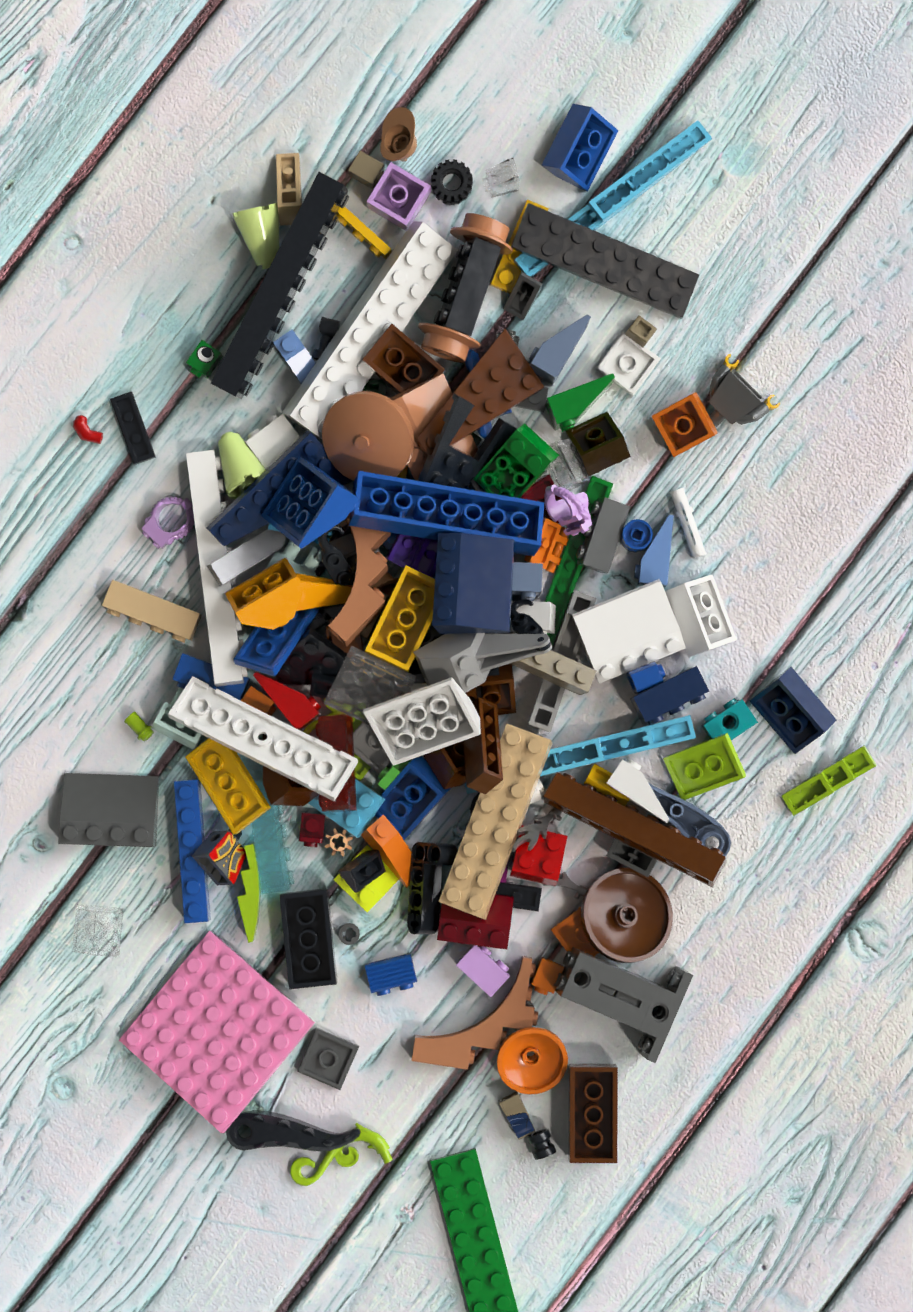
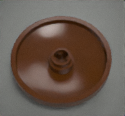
(626, 915)

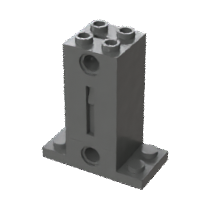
(625, 996)

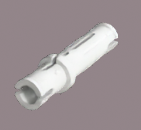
(679, 496)

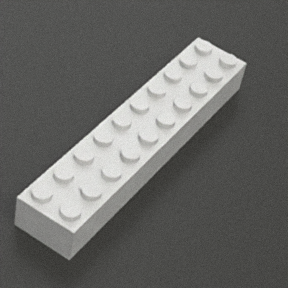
(389, 299)

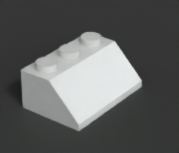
(700, 615)

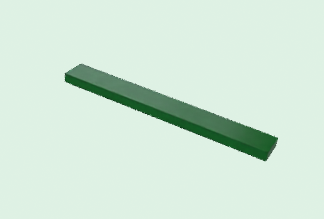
(568, 571)

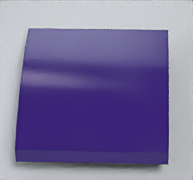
(415, 553)

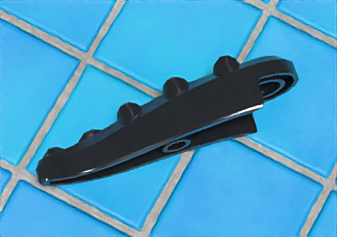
(280, 1130)

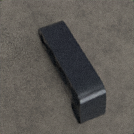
(426, 885)

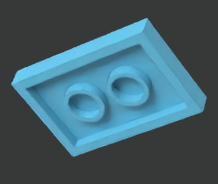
(355, 821)

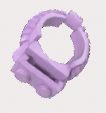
(575, 516)
(153, 529)

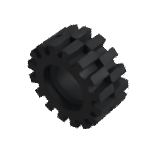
(451, 195)

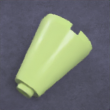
(260, 232)
(238, 464)

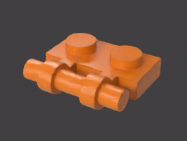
(551, 546)

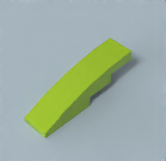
(828, 780)
(250, 902)

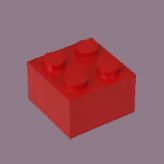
(542, 862)

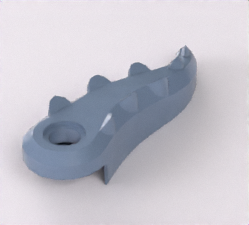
(692, 820)

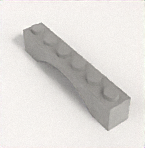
(567, 644)

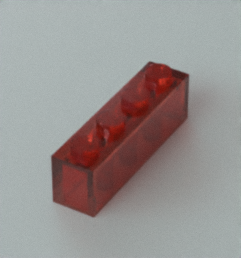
(338, 732)

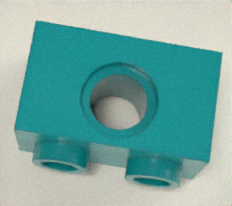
(738, 711)

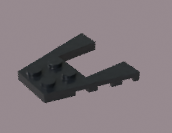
(452, 466)

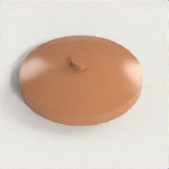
(367, 435)

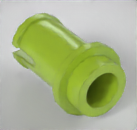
(139, 726)

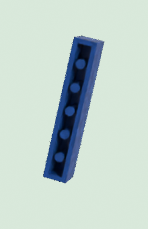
(190, 837)

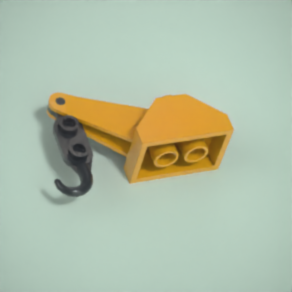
(278, 592)

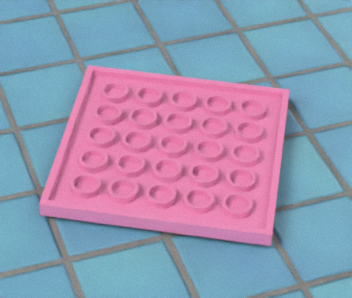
(216, 1031)

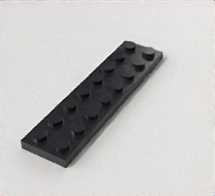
(604, 261)

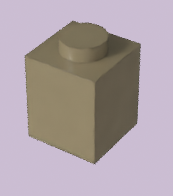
(366, 170)

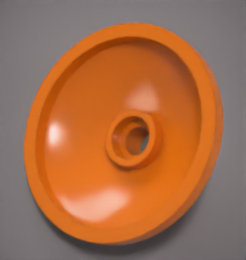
(536, 1072)

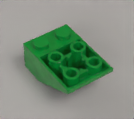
(517, 464)

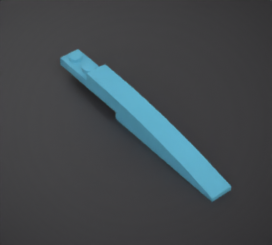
(630, 186)
(616, 745)

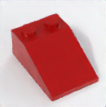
(293, 704)

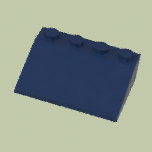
(473, 584)

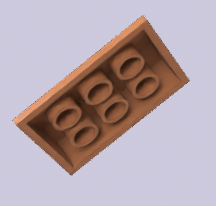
(421, 406)

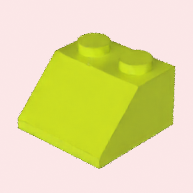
(372, 892)

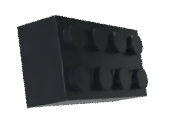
(308, 938)

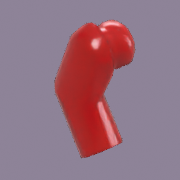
(84, 432)

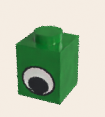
(203, 360)

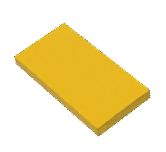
(228, 784)

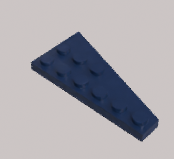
(245, 512)

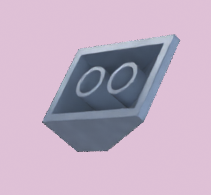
(555, 352)

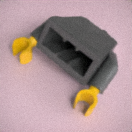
(735, 397)

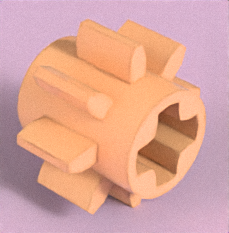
(332, 843)

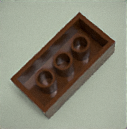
(593, 1113)

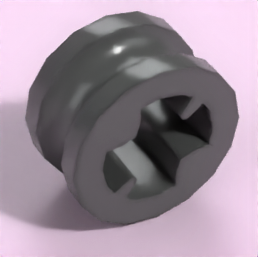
(344, 928)

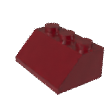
(469, 929)

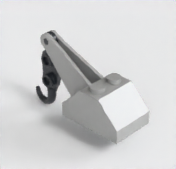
(472, 655)

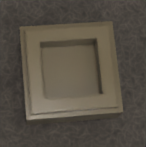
(641, 331)

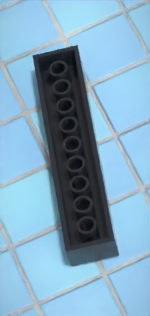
(280, 286)

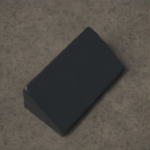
(363, 870)

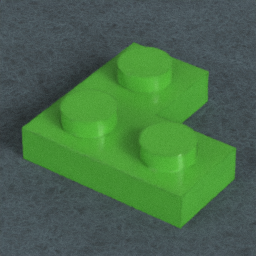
(388, 775)

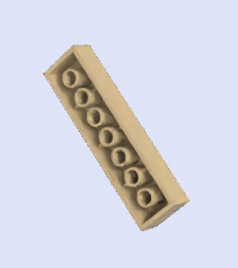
(495, 824)

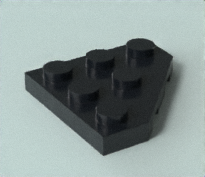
(310, 656)

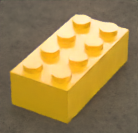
(404, 620)

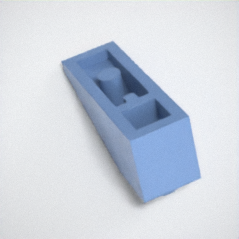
(295, 355)
(656, 559)

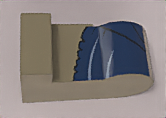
(517, 1115)

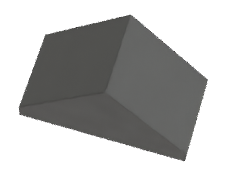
(523, 296)
(631, 857)

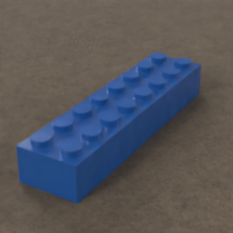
(431, 509)

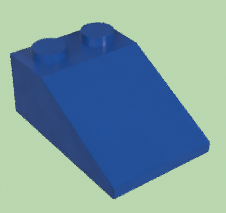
(411, 796)

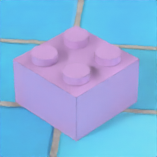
(398, 196)

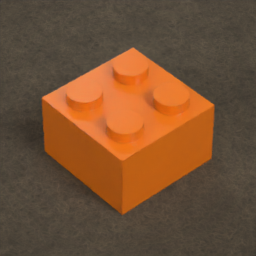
(684, 424)

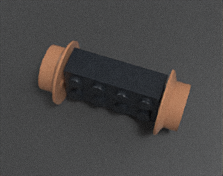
(462, 301)

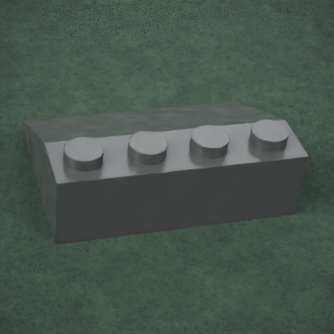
(109, 810)

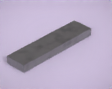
(247, 555)

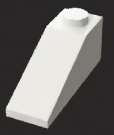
(633, 785)

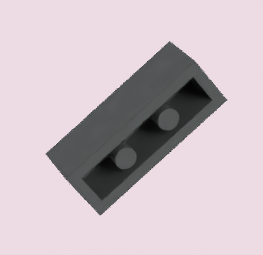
(603, 535)

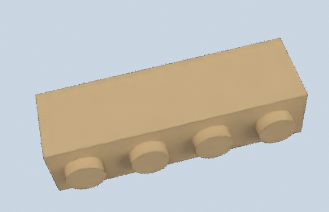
(151, 610)

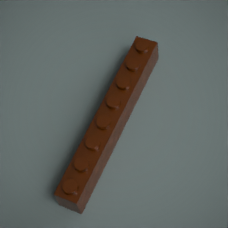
(634, 829)

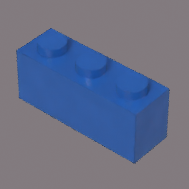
(190, 666)

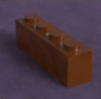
(483, 751)

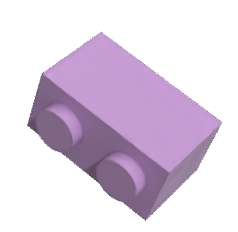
(483, 969)

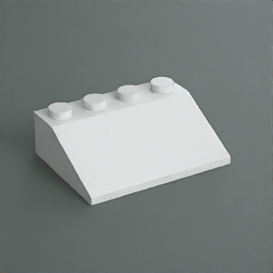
(629, 631)
(424, 721)

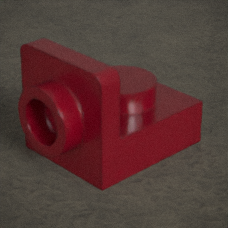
(312, 829)

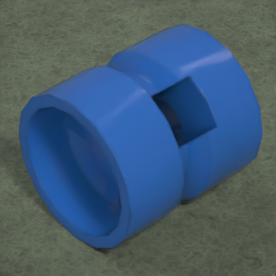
(636, 535)

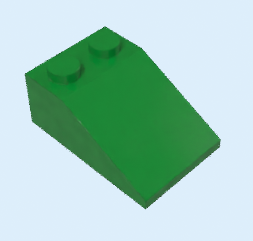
(569, 406)

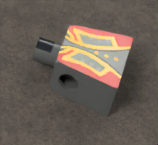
(221, 856)

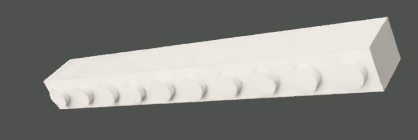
(220, 616)

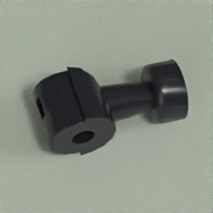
(328, 329)

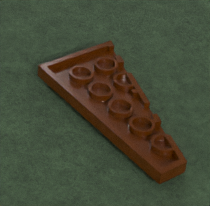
(493, 386)

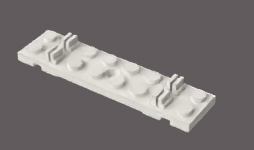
(284, 750)

